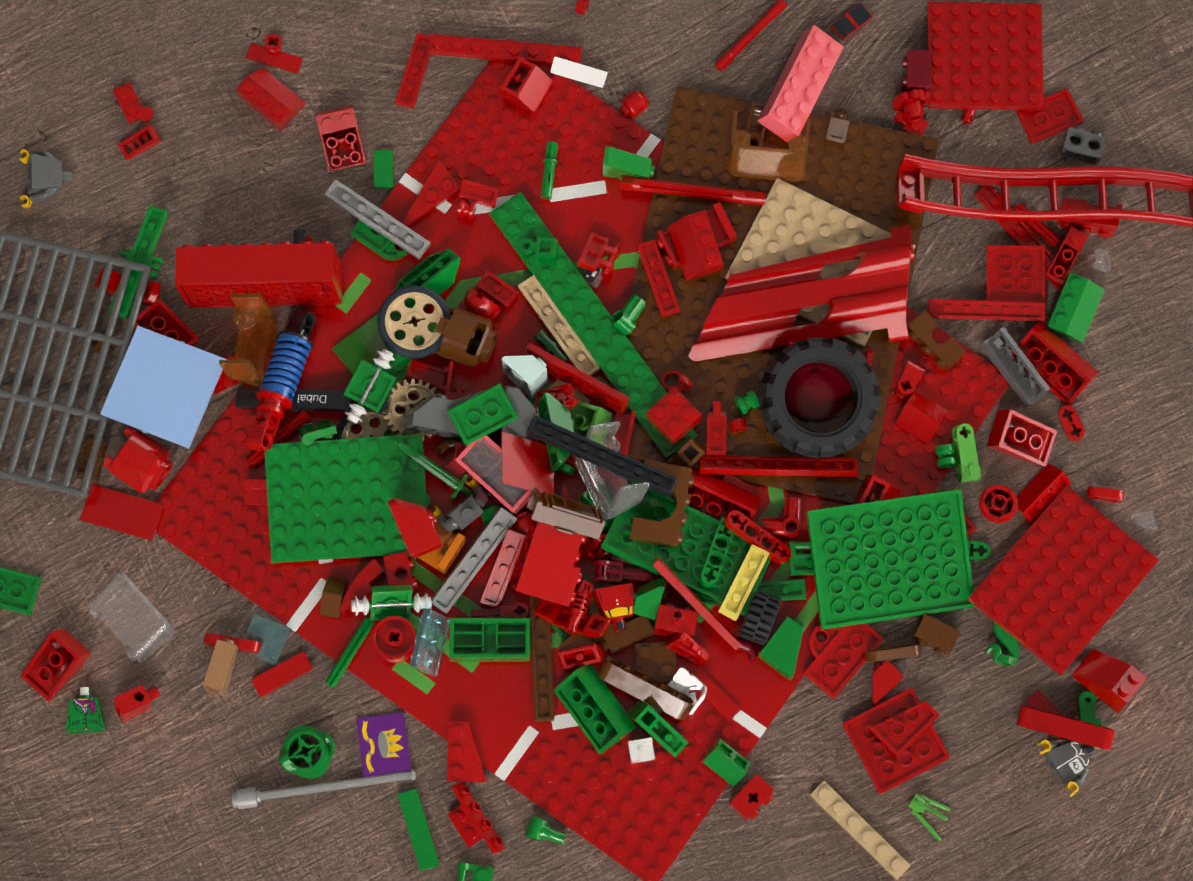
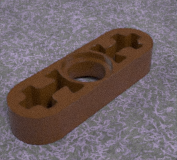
(892, 652)

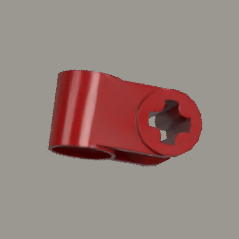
(910, 377)

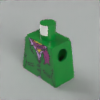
(85, 714)

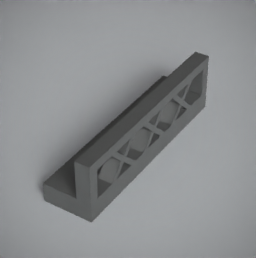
(1013, 369)

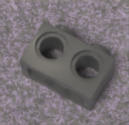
(1082, 150)

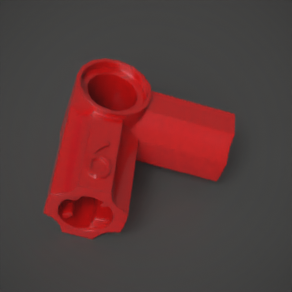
(792, 516)

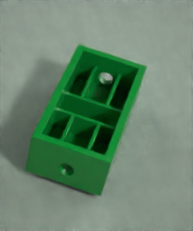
(489, 639)

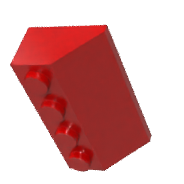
(1057, 363)
(719, 498)

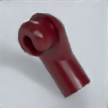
(748, 646)

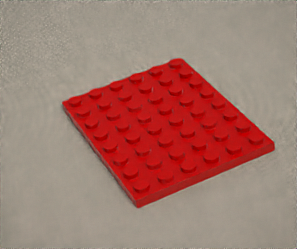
(1063, 580)

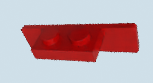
(471, 821)

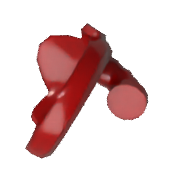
(683, 385)

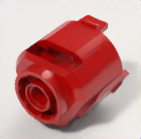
(140, 462)

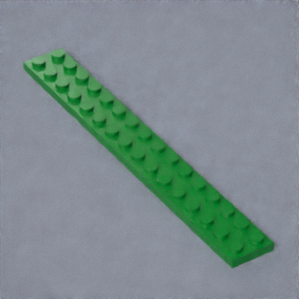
(586, 316)

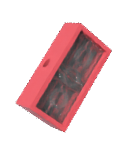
(484, 463)

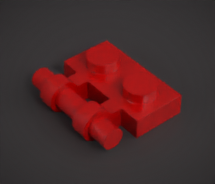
(592, 255)

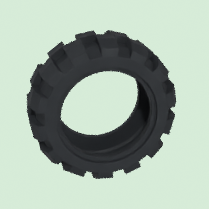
(865, 396)

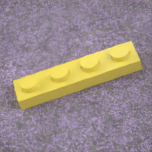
(743, 582)

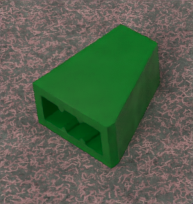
(622, 163)
(783, 648)

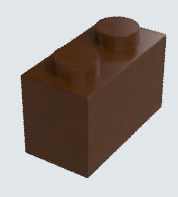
(936, 635)

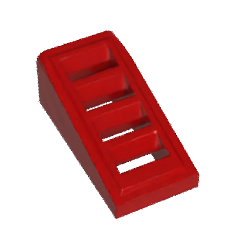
(142, 147)

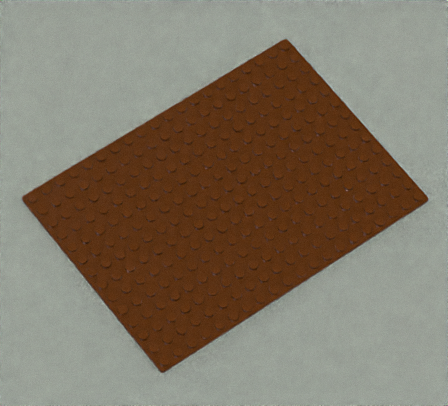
(848, 175)

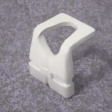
(684, 682)

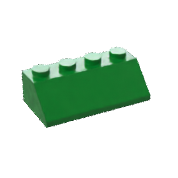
(594, 708)

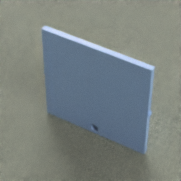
(163, 387)

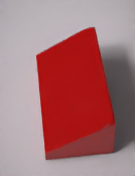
(580, 655)

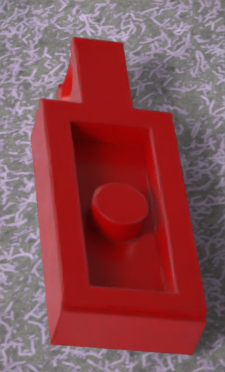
(716, 431)

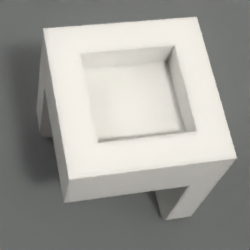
(641, 750)

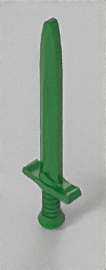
(439, 472)

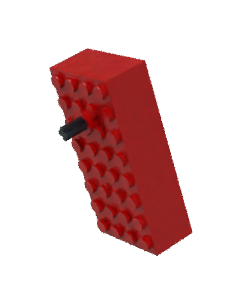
(279, 272)

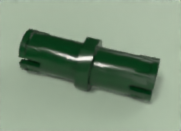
(550, 346)

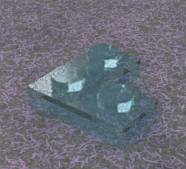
(274, 638)

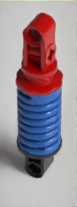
(281, 379)

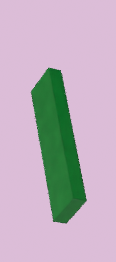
(418, 830)

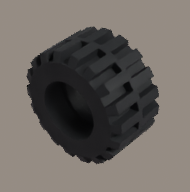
(760, 617)

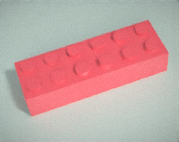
(800, 83)

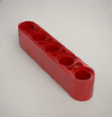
(1065, 727)

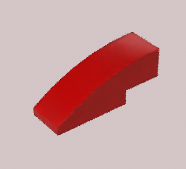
(362, 585)

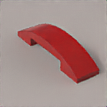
(557, 615)

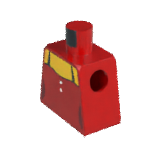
(615, 604)

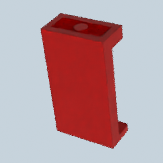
(721, 228)

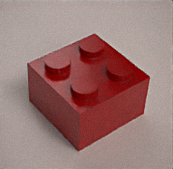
(674, 416)

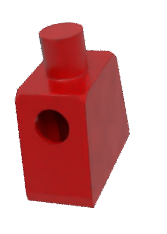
(128, 707)

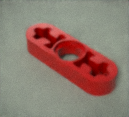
(242, 644)

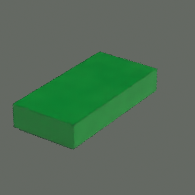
(383, 169)

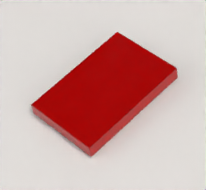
(1057, 116)

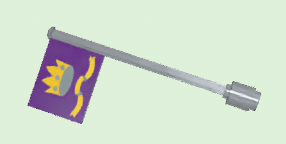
(382, 756)

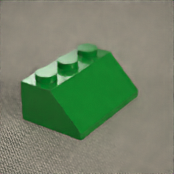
(1076, 308)

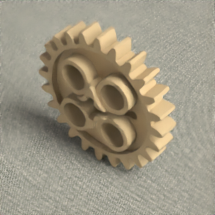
(400, 399)

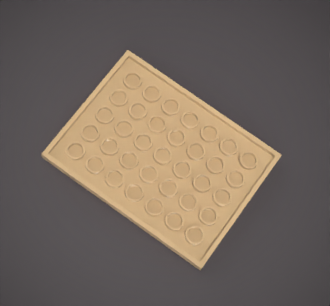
(801, 226)

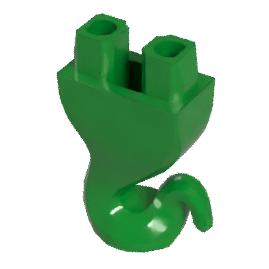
(1008, 642)

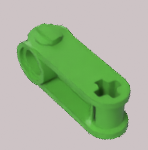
(965, 454)

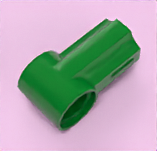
(625, 319)

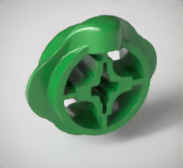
(298, 735)

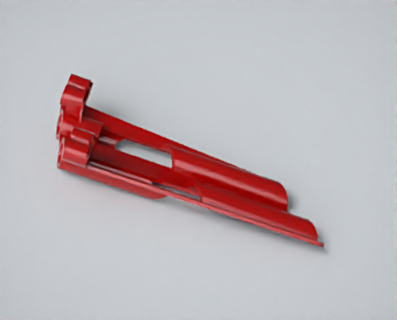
(764, 302)

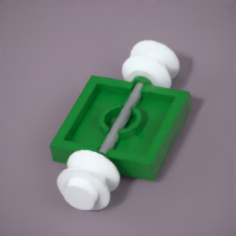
(369, 386)
(390, 602)

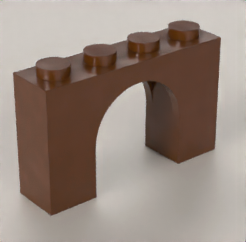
(667, 531)
(616, 641)

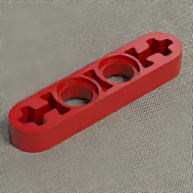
(759, 533)

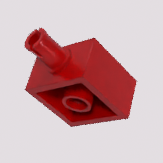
(674, 620)

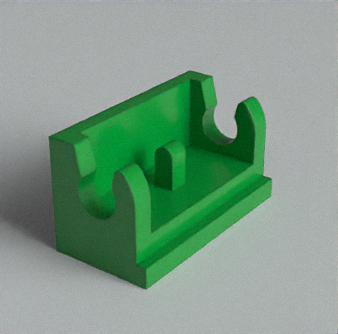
(726, 762)

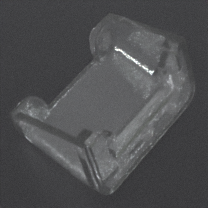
(131, 617)

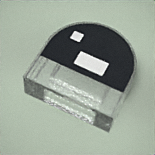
(593, 278)

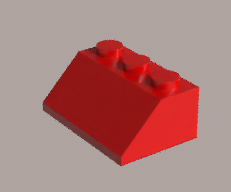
(270, 98)
(695, 246)
(163, 320)

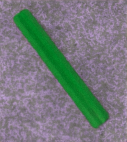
(349, 652)

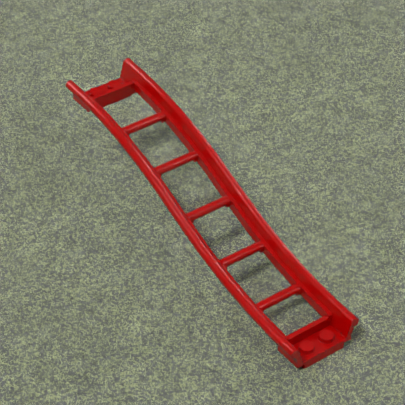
(914, 169)

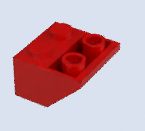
(526, 85)
(876, 489)

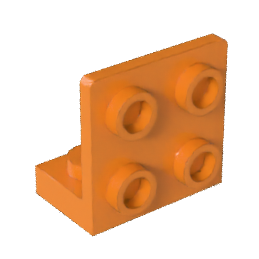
(443, 557)

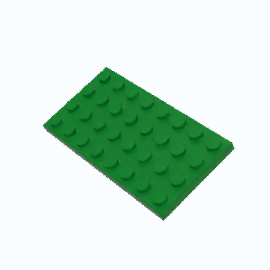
(688, 556)

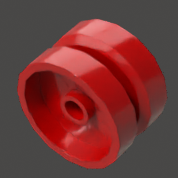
(387, 630)

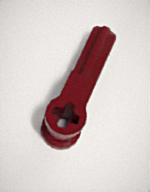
(614, 572)
(502, 612)

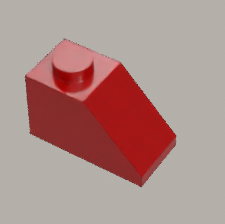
(883, 680)

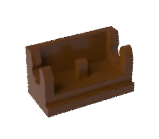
(99, 462)

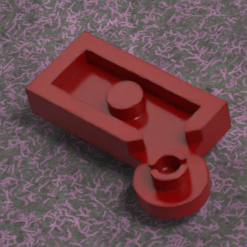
(130, 104)
(561, 393)

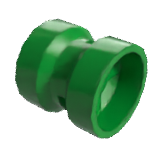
(745, 402)
(945, 456)

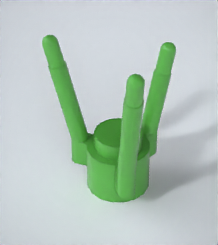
(920, 804)

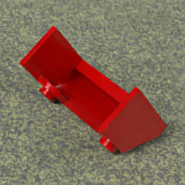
(416, 527)

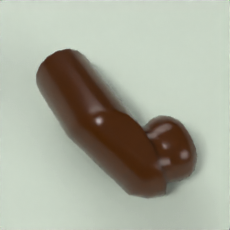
(446, 444)

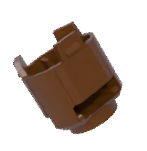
(466, 337)

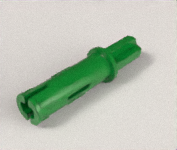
(549, 170)

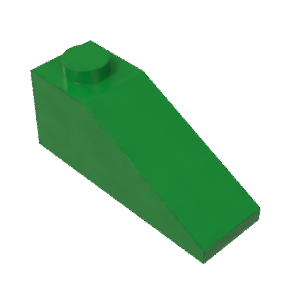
(657, 728)

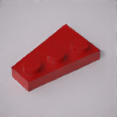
(905, 727)
(462, 754)

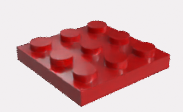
(1015, 273)

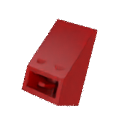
(340, 138)

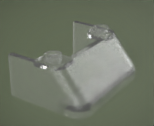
(608, 489)

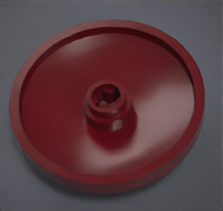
(817, 392)

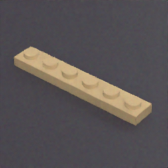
(558, 326)
(860, 830)

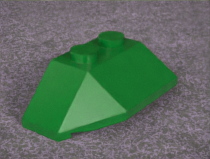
(434, 272)
(555, 412)

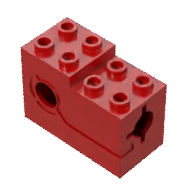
(548, 565)

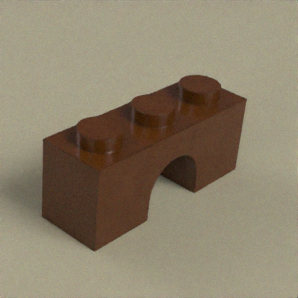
(945, 354)
(687, 453)

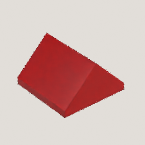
(921, 417)

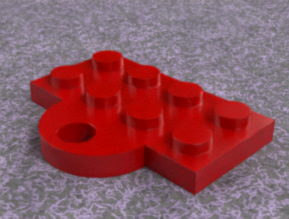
(839, 655)

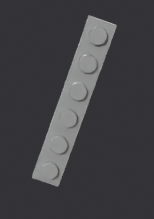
(377, 219)
(473, 560)

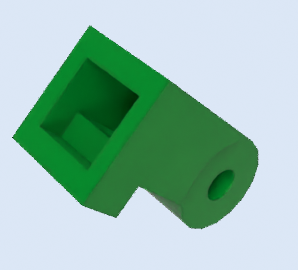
(1086, 709)

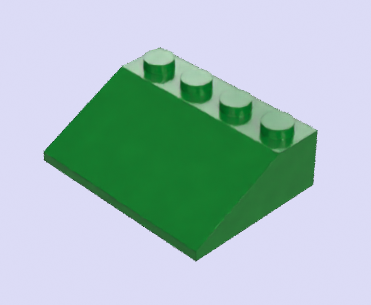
(367, 341)

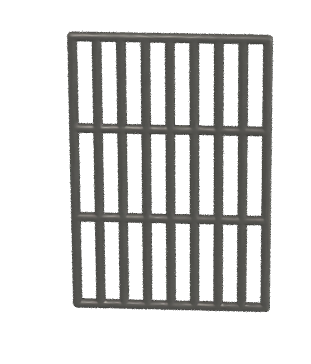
(70, 331)

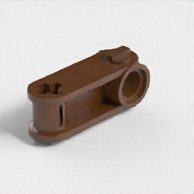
(754, 128)

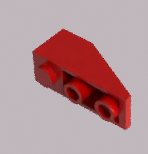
(1066, 255)

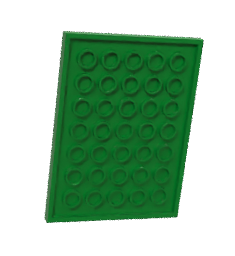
(335, 495)
(890, 558)

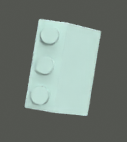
(526, 373)

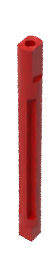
(689, 190)

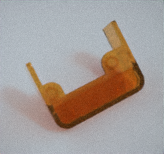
(768, 162)
(254, 339)

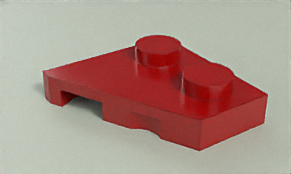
(687, 648)

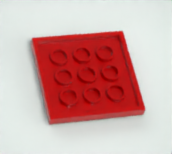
(880, 763)

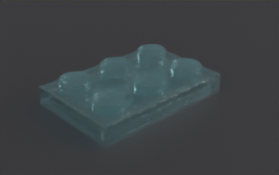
(430, 642)

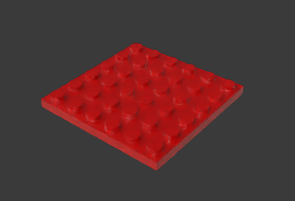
(985, 56)

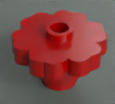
(912, 104)

